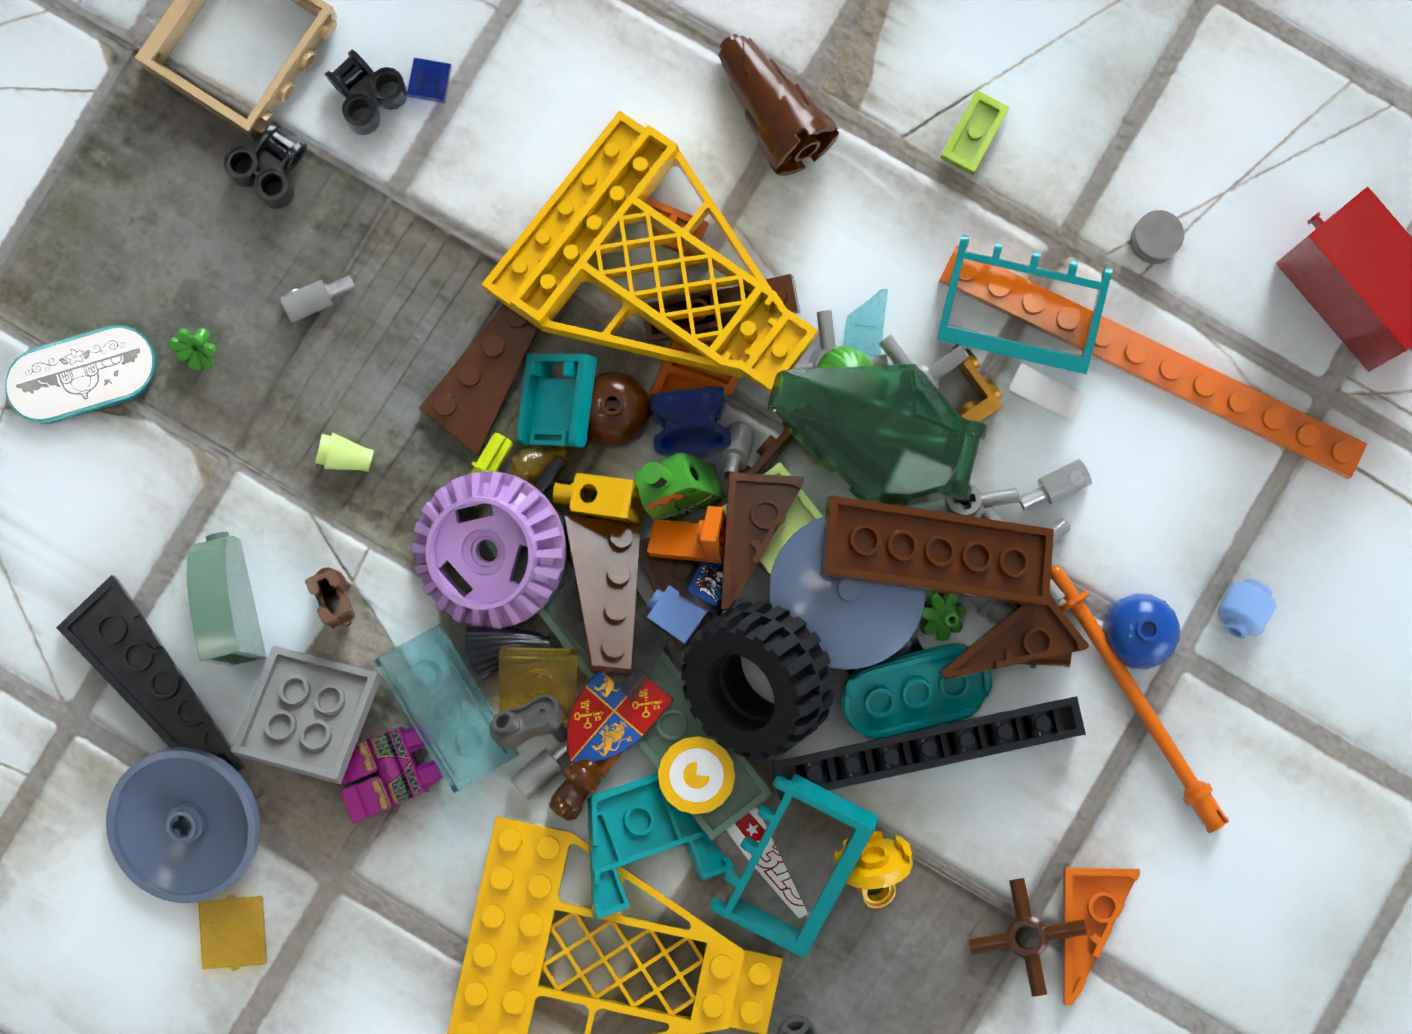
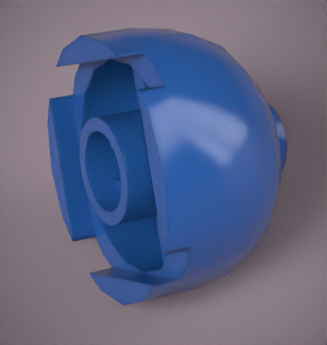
(1142, 630)

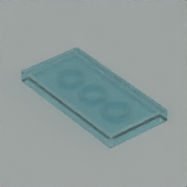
(444, 706)

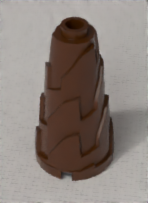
(775, 108)

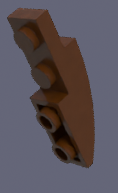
(782, 285)

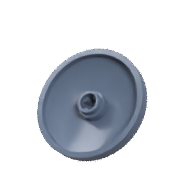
(852, 618)
(183, 825)

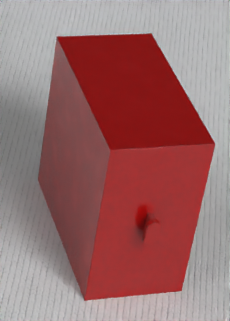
(1358, 278)

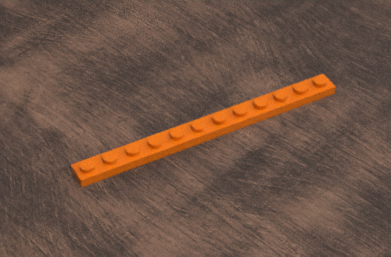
(1160, 366)

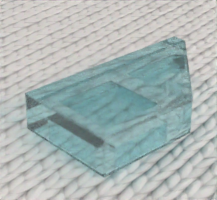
(866, 325)

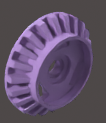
(518, 519)

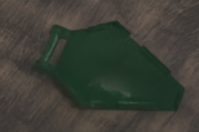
(880, 430)

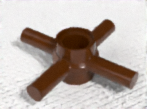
(1044, 932)

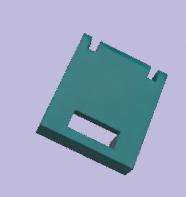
(555, 408)

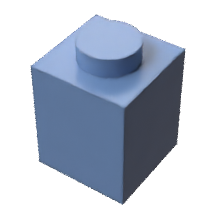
(674, 614)

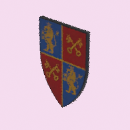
(607, 721)

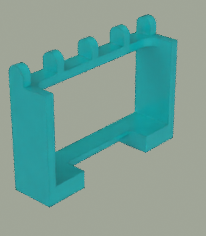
(1015, 349)
(777, 931)

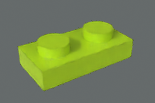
(974, 132)

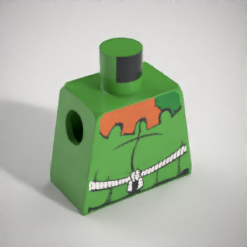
(671, 486)

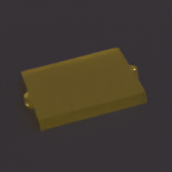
(232, 932)

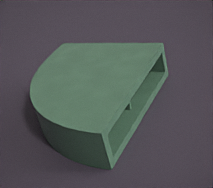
(222, 602)

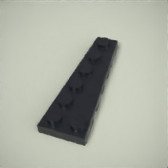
(136, 664)

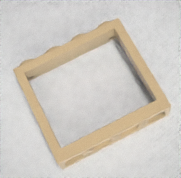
(176, 22)

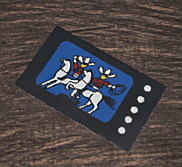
(704, 586)

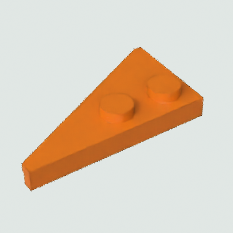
(1098, 899)

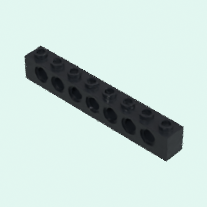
(936, 745)

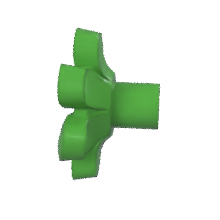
(193, 348)
(942, 615)

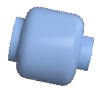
(1246, 608)

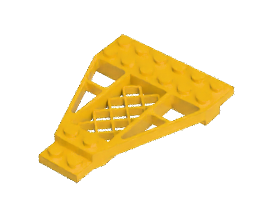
(585, 219)
(513, 936)

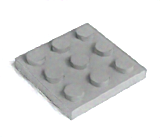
(306, 714)

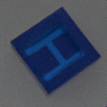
(429, 80)

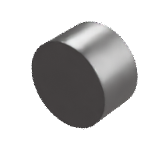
(1157, 237)

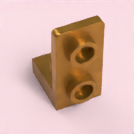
(986, 390)

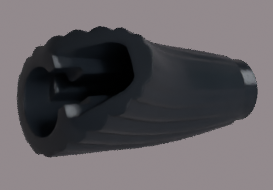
(484, 643)

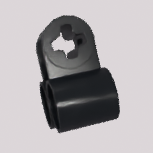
(362, 89)
(269, 164)

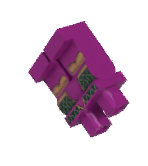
(397, 769)

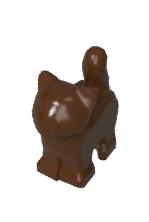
(330, 591)
(580, 781)

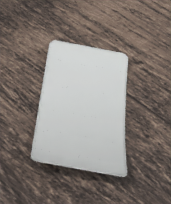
(1046, 392)

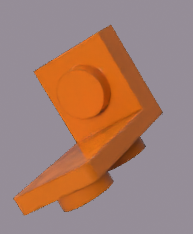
(689, 540)

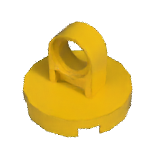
(880, 866)

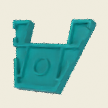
(636, 824)

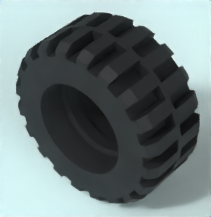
(786, 657)

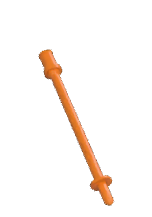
(1196, 792)

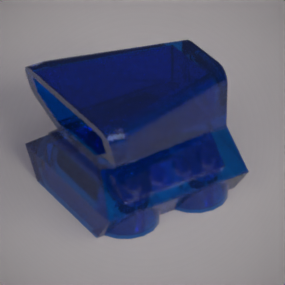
(690, 421)

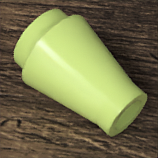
(342, 454)

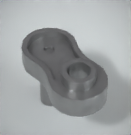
(535, 718)

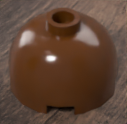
(631, 415)

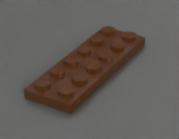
(936, 551)

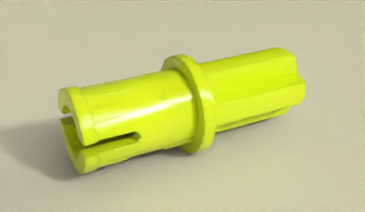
(493, 454)

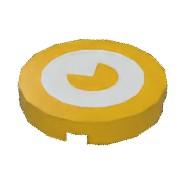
(696, 775)

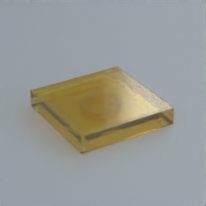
(536, 672)

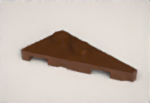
(752, 517)
(1018, 638)

